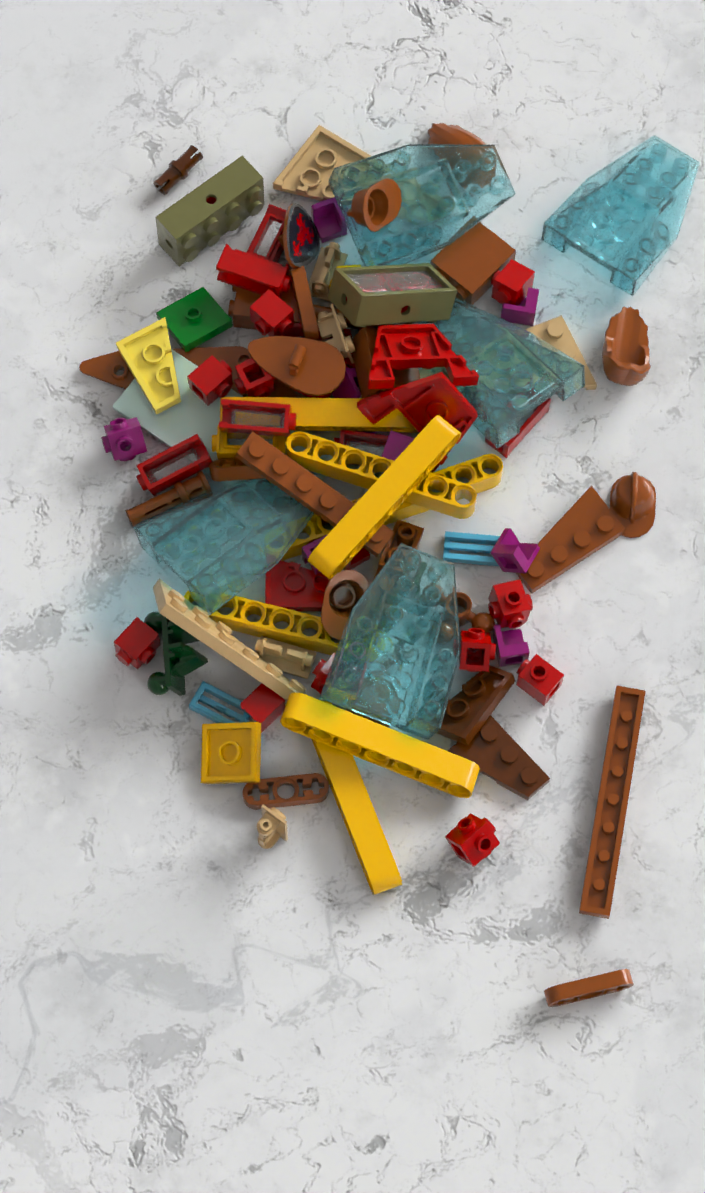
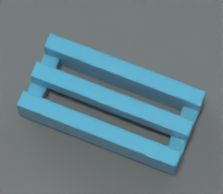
(472, 548)
(217, 706)

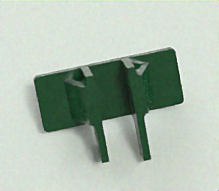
(178, 657)

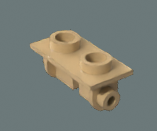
(327, 261)
(332, 325)
(286, 657)
(271, 827)

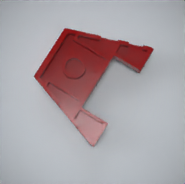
(415, 347)
(421, 403)

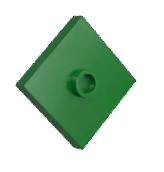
(195, 319)

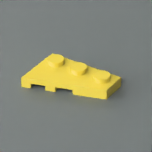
(152, 364)

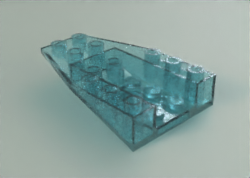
(442, 195)
(627, 212)
(513, 369)
(225, 538)
(400, 645)

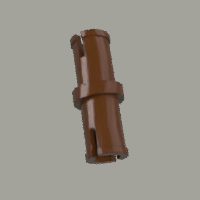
(178, 170)

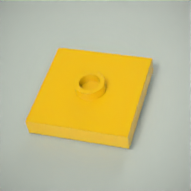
(231, 753)

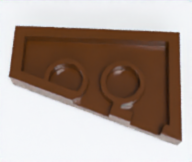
(474, 704)
(503, 760)

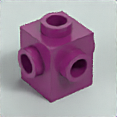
(124, 439)

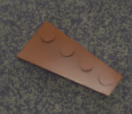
(572, 539)

